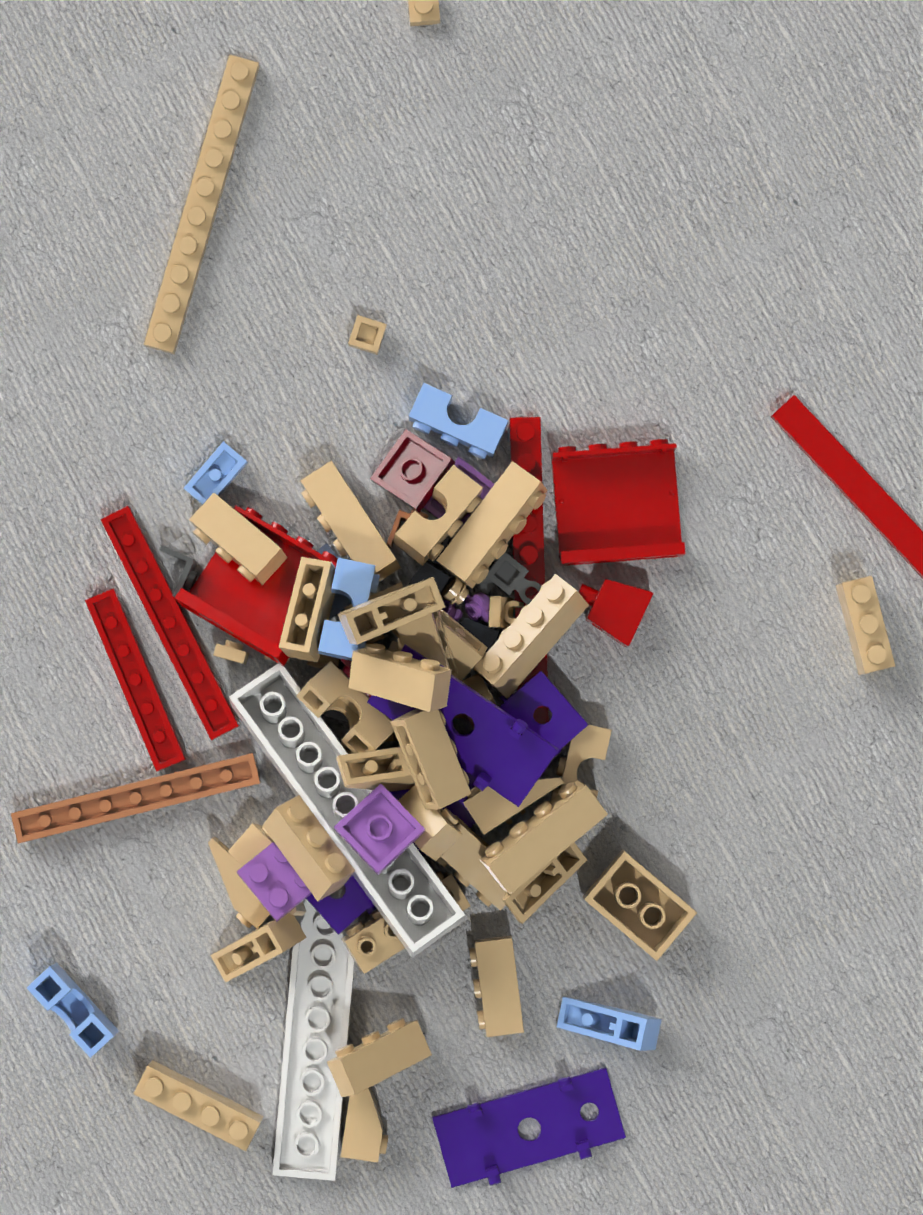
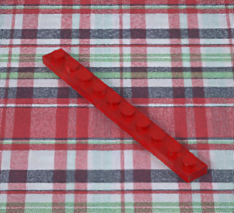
(529, 543)

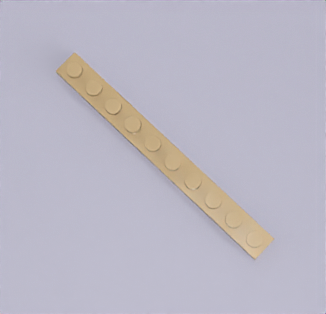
(201, 204)

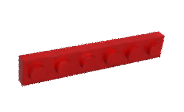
(135, 679)

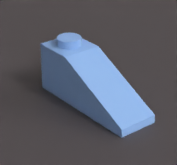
(609, 1024)

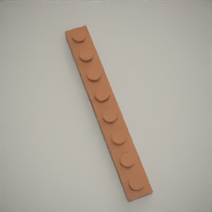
(135, 798)

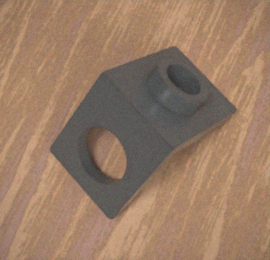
(188, 575)

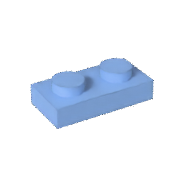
(216, 473)

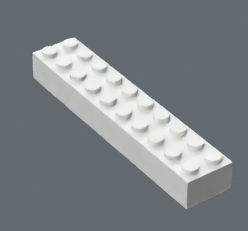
(305, 756)

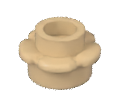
(455, 591)

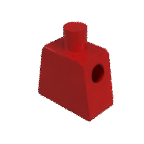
(616, 609)

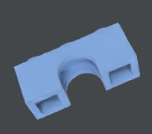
(480, 435)
(355, 582)
(63, 996)

